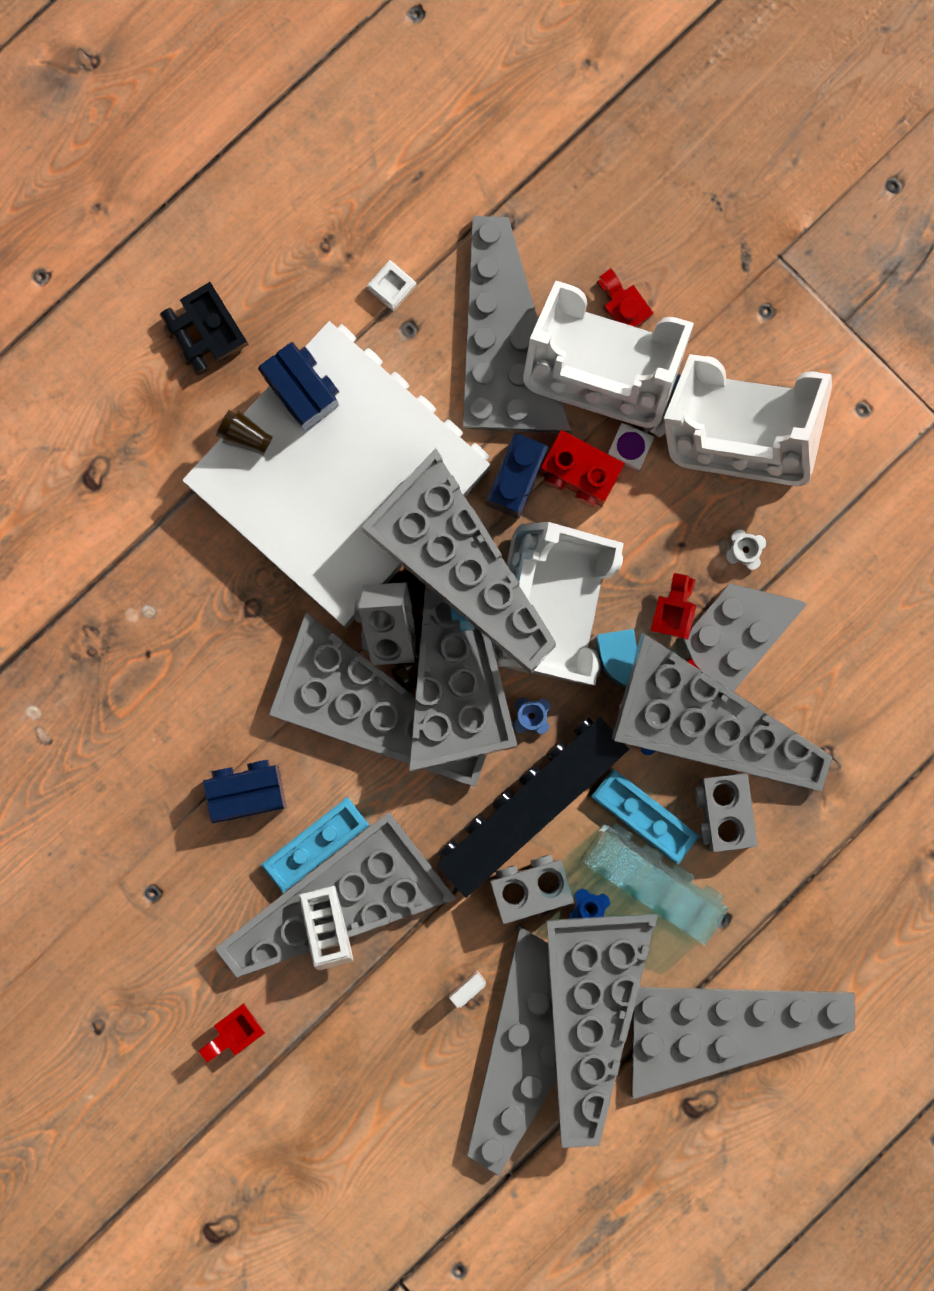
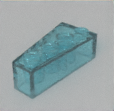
(654, 883)

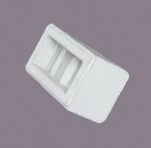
(319, 961)

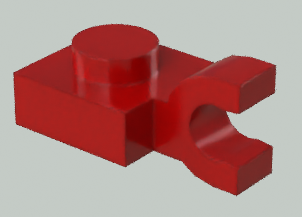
(625, 305)
(674, 614)
(236, 1032)

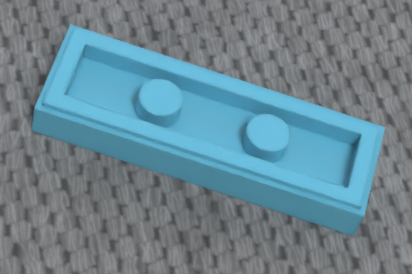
(645, 816)
(315, 845)

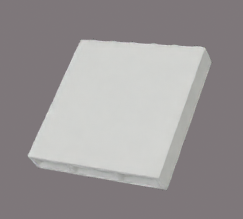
(322, 484)

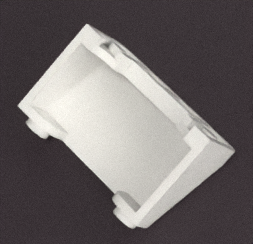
(604, 361)
(746, 425)
(562, 579)

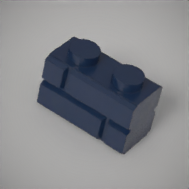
(299, 386)
(516, 475)
(245, 792)

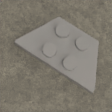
(739, 632)

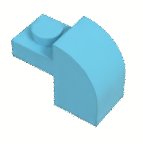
(617, 654)

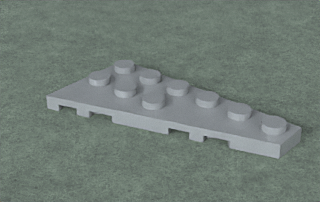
(499, 337)
(450, 551)
(458, 693)
(350, 699)
(694, 717)
(376, 881)
(593, 997)
(710, 1030)
(520, 1059)

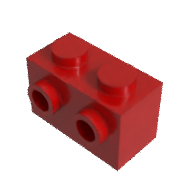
(581, 469)

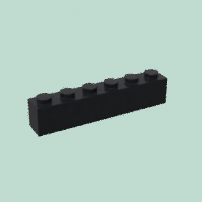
(531, 807)

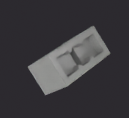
(387, 623)
(737, 811)
(533, 900)

